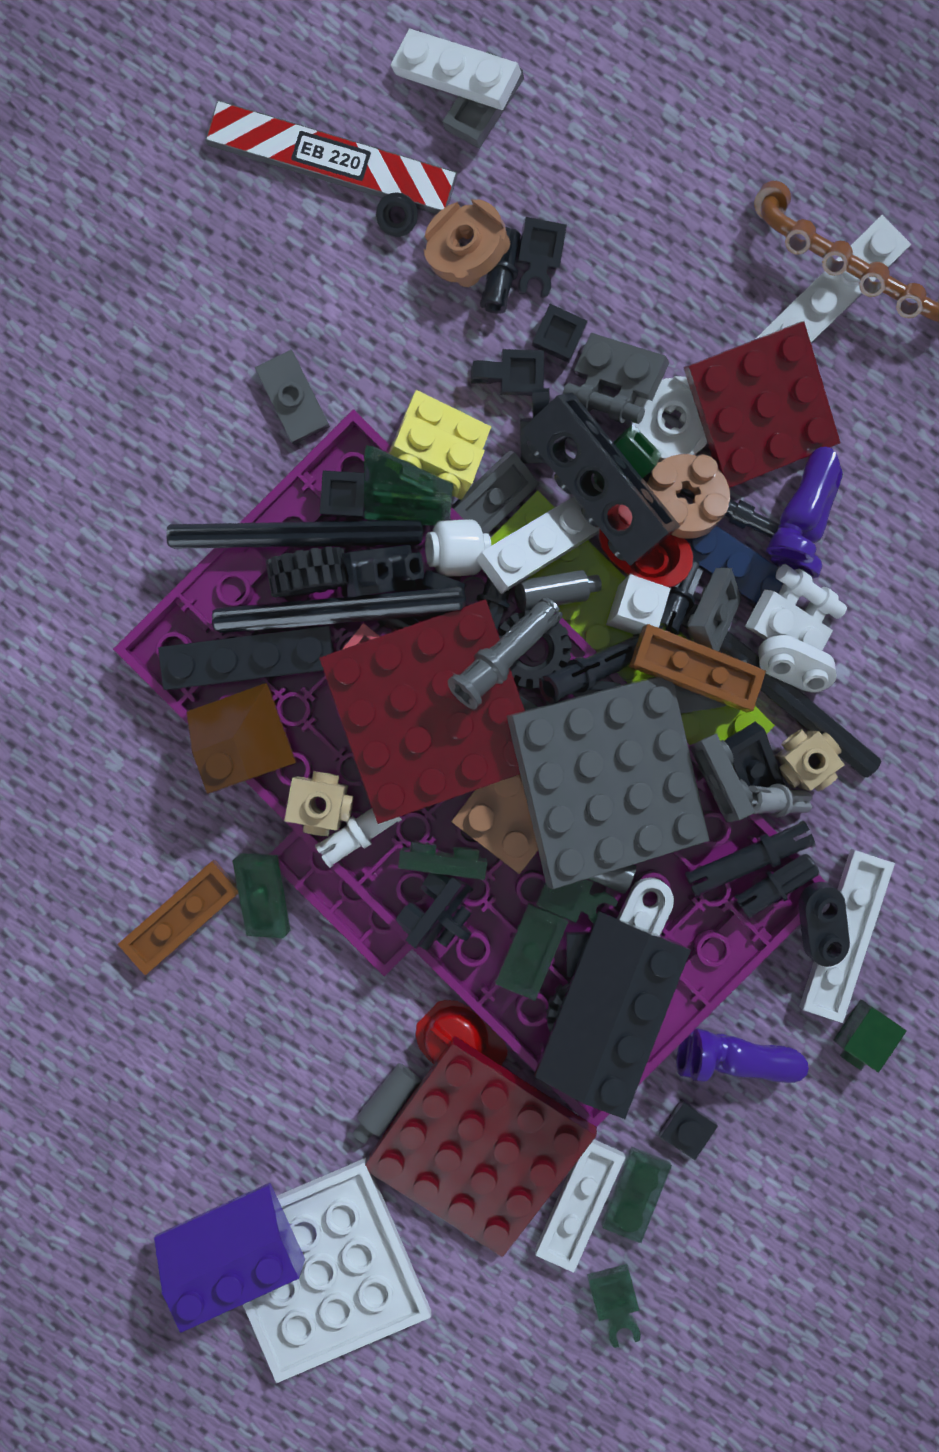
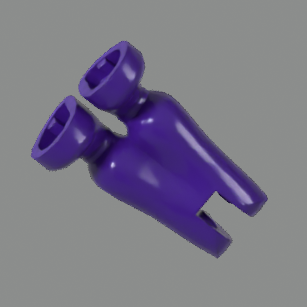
(807, 514)
(730, 1055)

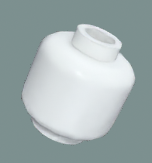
(455, 546)

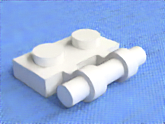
(779, 615)

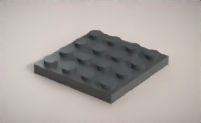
(608, 780)

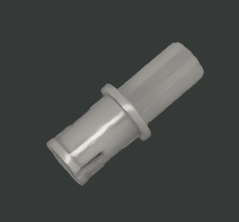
(779, 800)

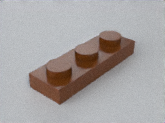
(697, 668)
(179, 917)

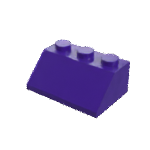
(227, 1257)

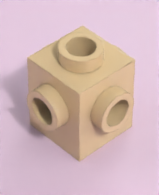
(795, 759)
(303, 808)

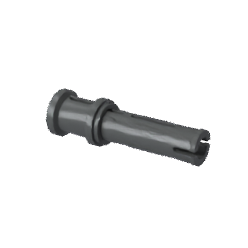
(493, 664)

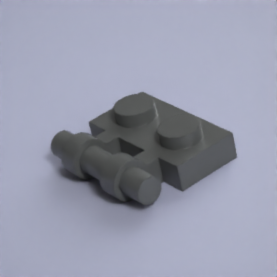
(620, 367)

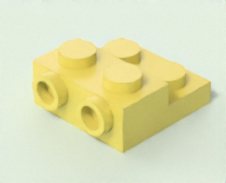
(441, 441)

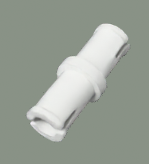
(355, 834)

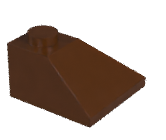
(238, 738)

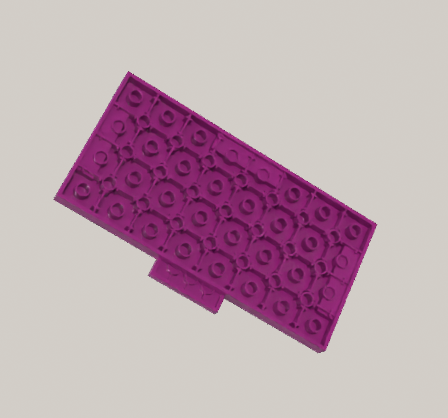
(367, 887)

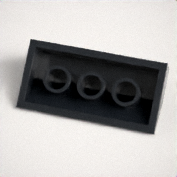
(611, 1014)

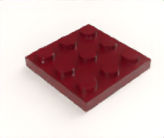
(762, 404)

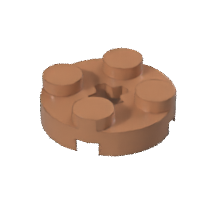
(479, 256)
(701, 477)

